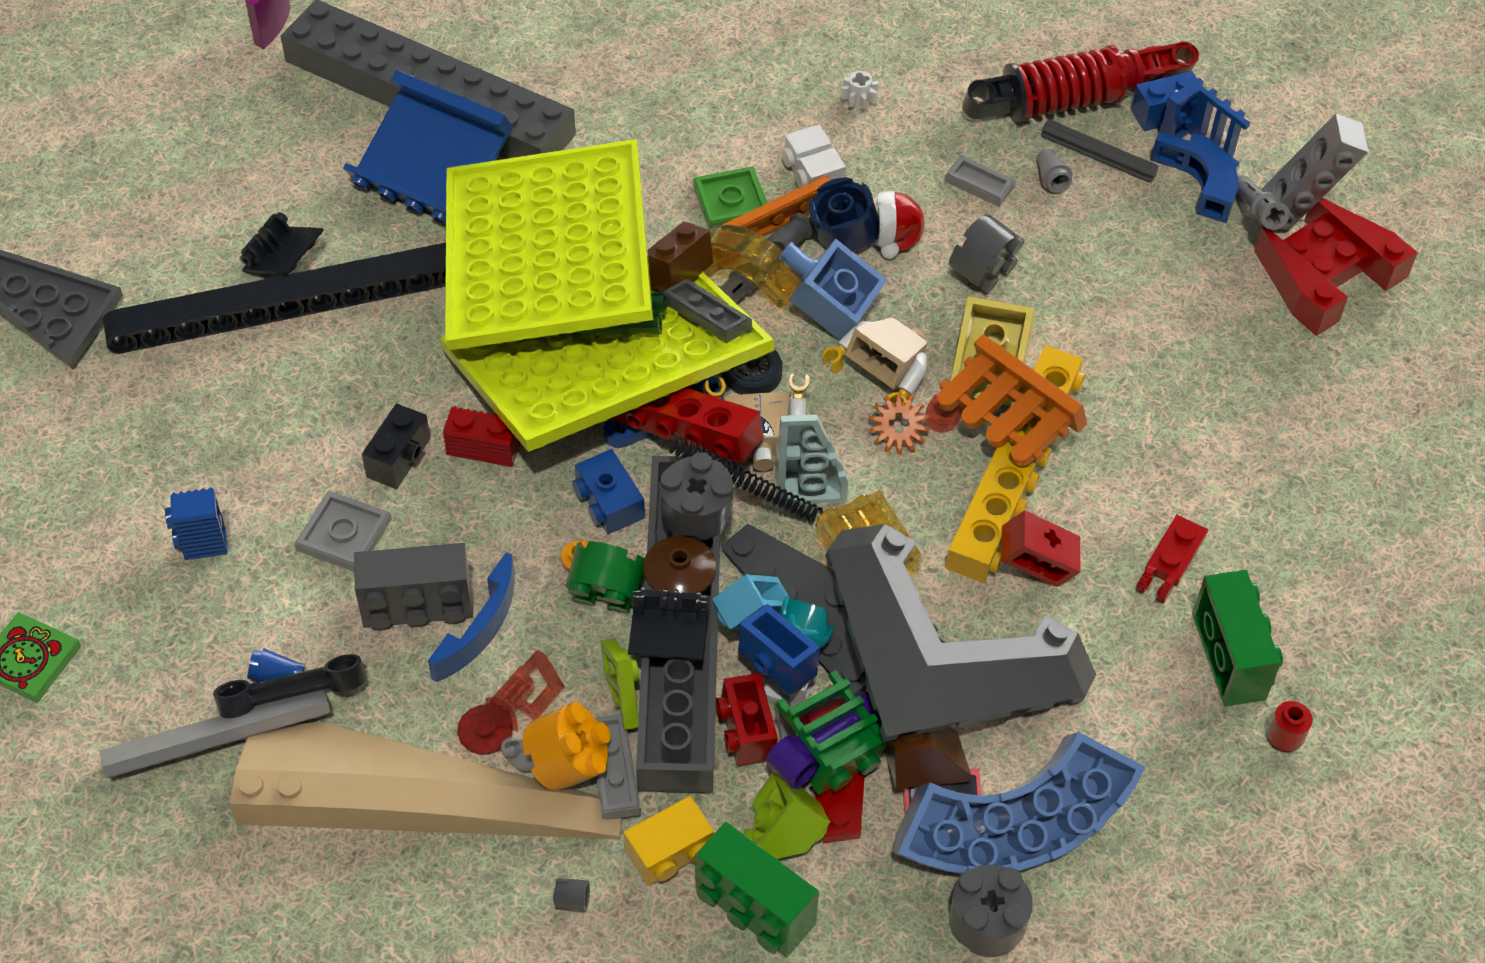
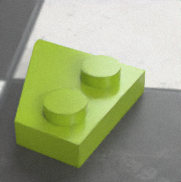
(620, 675)

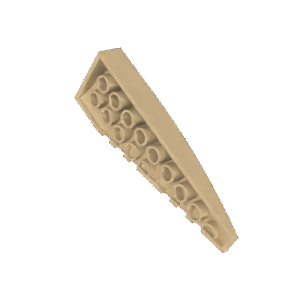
(363, 781)

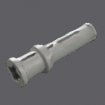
(1263, 204)

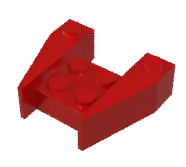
(1326, 255)

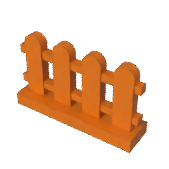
(1013, 376)

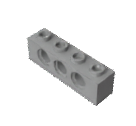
(1318, 166)

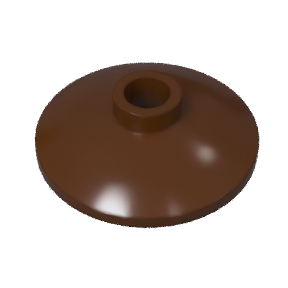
(689, 576)

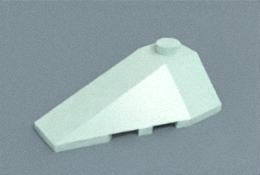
(808, 461)

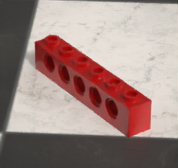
(701, 418)

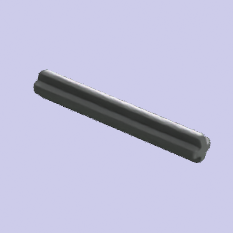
(1099, 150)

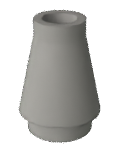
(1054, 172)

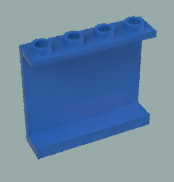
(422, 138)

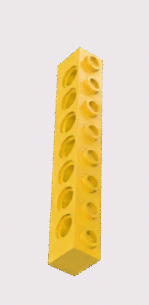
(966, 553)

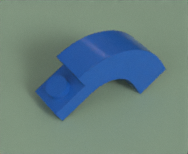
(1208, 165)

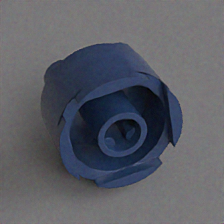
(844, 213)

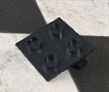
(278, 246)
(668, 624)

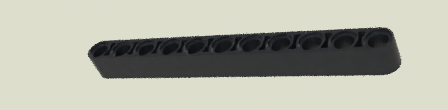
(275, 299)

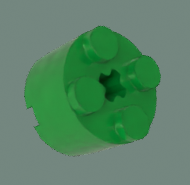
(604, 575)

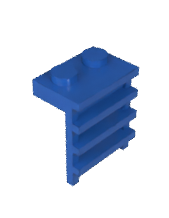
(1191, 110)

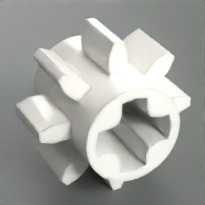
(859, 90)

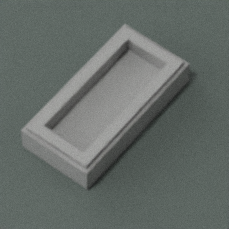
(980, 181)

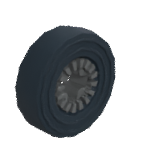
(760, 381)

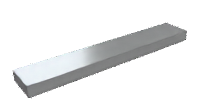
(211, 733)

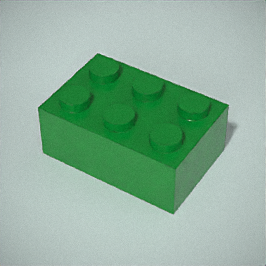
(1236, 637)
(755, 890)

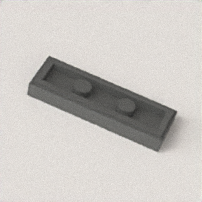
(707, 311)

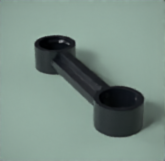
(338, 674)

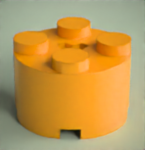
(566, 746)

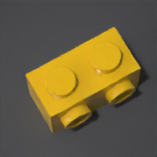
(667, 840)

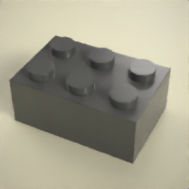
(413, 585)

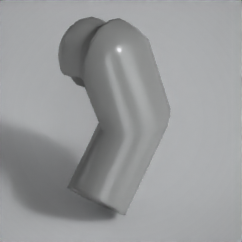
(514, 753)

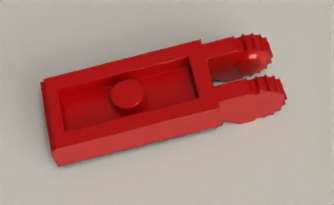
(1173, 556)

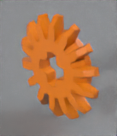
(889, 433)

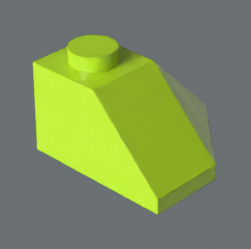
(786, 819)

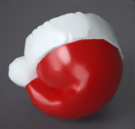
(899, 223)

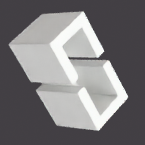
(807, 157)

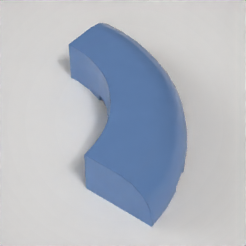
(1027, 824)

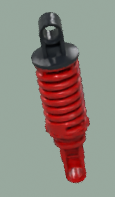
(1075, 80)

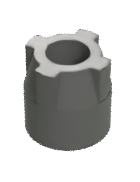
(571, 894)

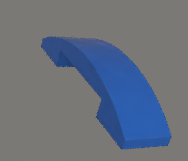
(457, 653)

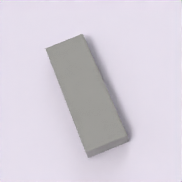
(618, 783)

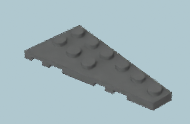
(54, 304)
(805, 581)

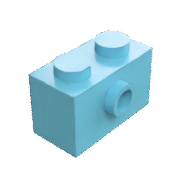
(747, 597)

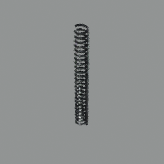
(753, 485)

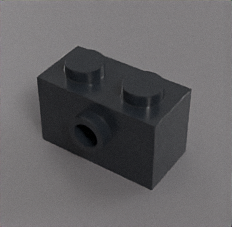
(396, 446)

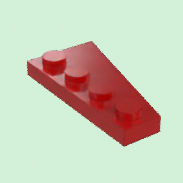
(842, 806)

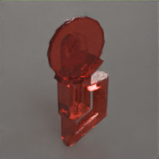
(488, 725)

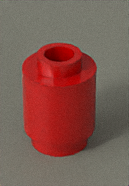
(1290, 726)

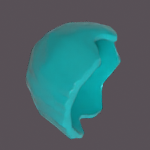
(808, 619)

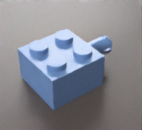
(833, 287)

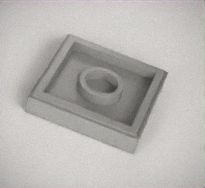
(342, 528)

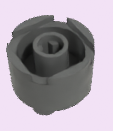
(986, 252)
(696, 497)
(986, 890)

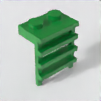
(846, 752)

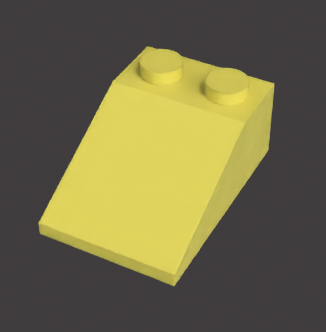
(1001, 322)

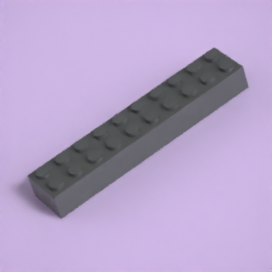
(367, 55)
(678, 694)

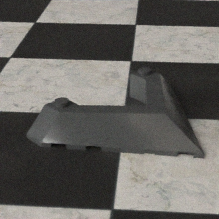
(935, 684)

